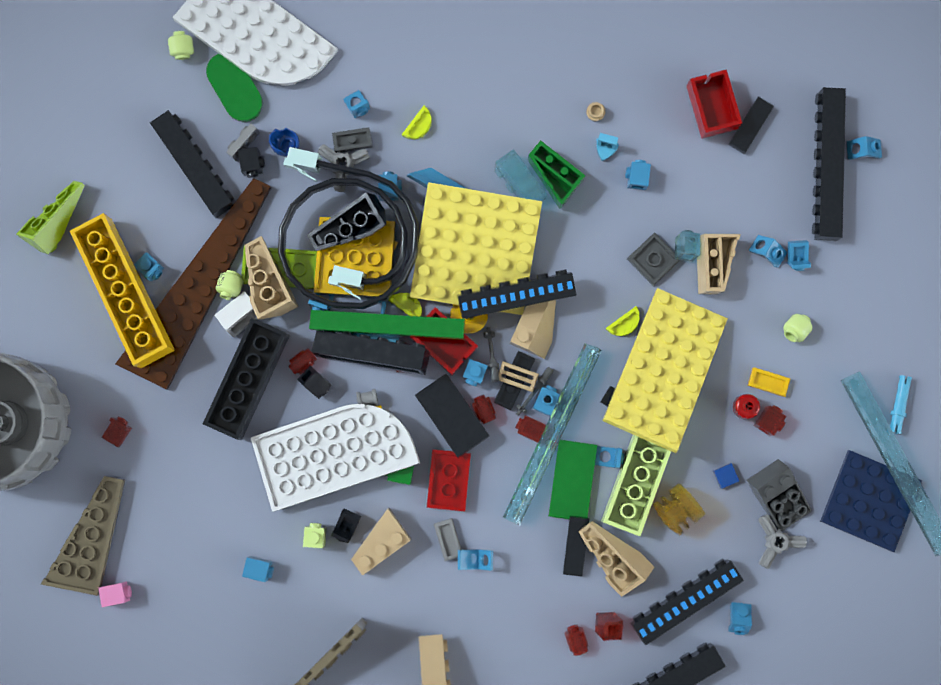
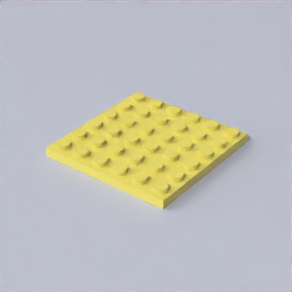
(472, 242)

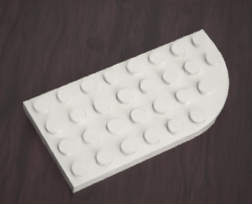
(258, 38)
(331, 453)

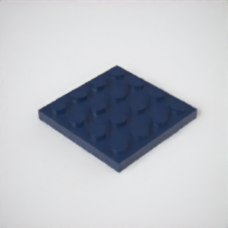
(867, 502)

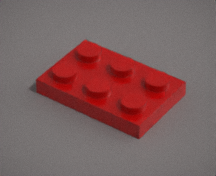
(448, 480)

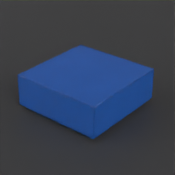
(726, 475)

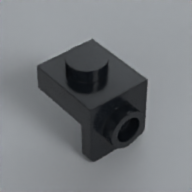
(346, 526)

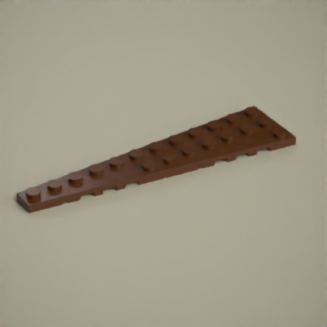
(195, 290)

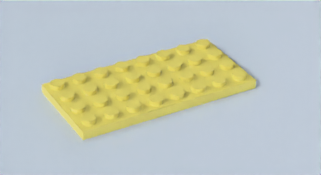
(665, 370)

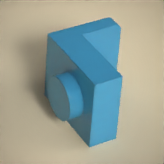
(798, 255)
(740, 618)

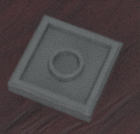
(653, 259)

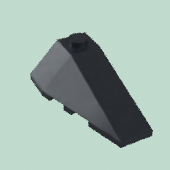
(354, 222)

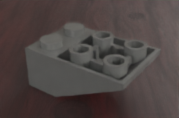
(779, 494)

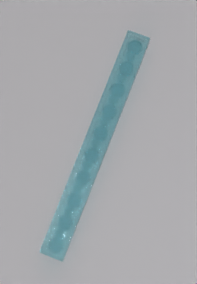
(552, 434)
(895, 459)

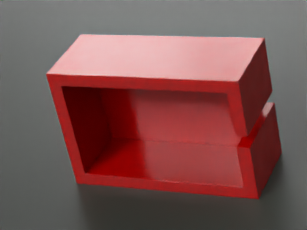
(714, 104)
(447, 352)

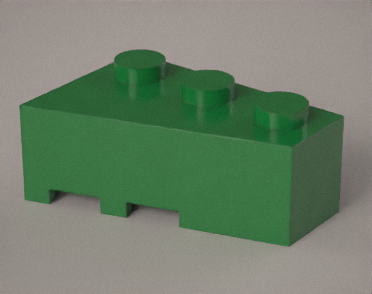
(555, 172)

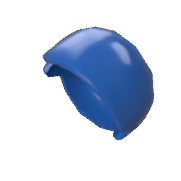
(282, 140)

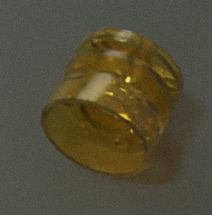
(679, 509)

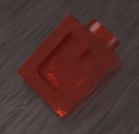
(117, 431)

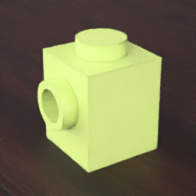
(314, 536)

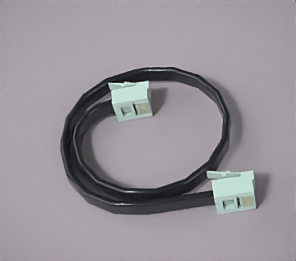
(311, 161)

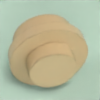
(595, 111)

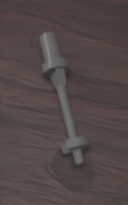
(493, 366)
(541, 381)

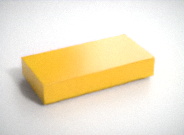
(768, 382)

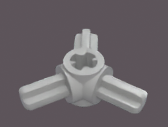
(336, 158)
(784, 544)

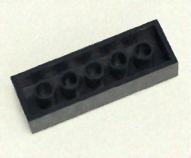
(246, 379)

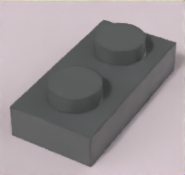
(352, 140)

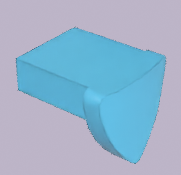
(606, 146)

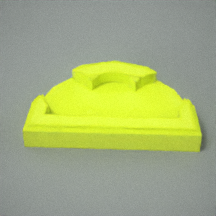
(419, 125)
(407, 304)
(625, 324)

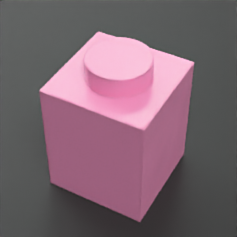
(115, 594)

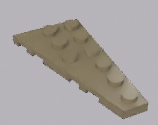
(86, 550)
(331, 656)

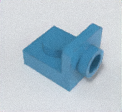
(149, 267)

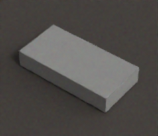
(447, 539)

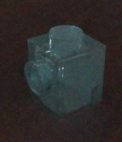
(687, 246)

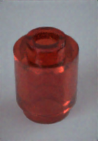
(302, 361)
(484, 409)
(576, 640)

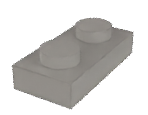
(246, 137)

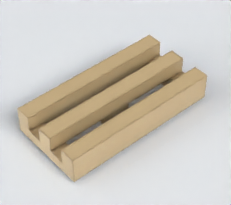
(532, 382)

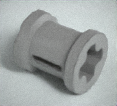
(367, 398)

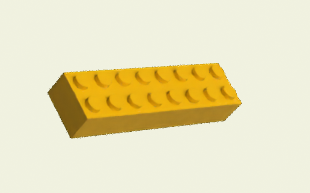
(122, 291)

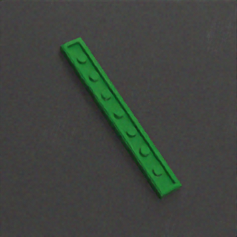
(387, 324)

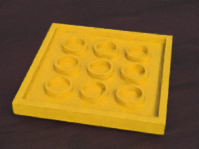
(370, 255)

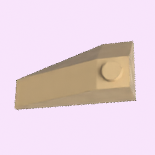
(268, 287)
(535, 329)
(622, 563)

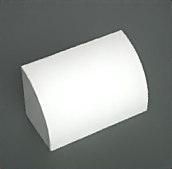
(236, 314)

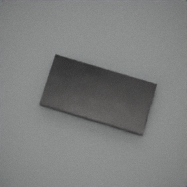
(452, 415)

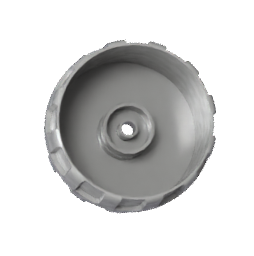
(31, 421)

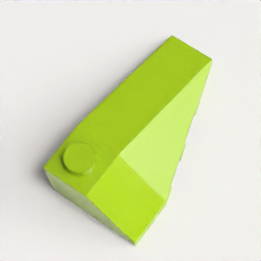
(49, 227)

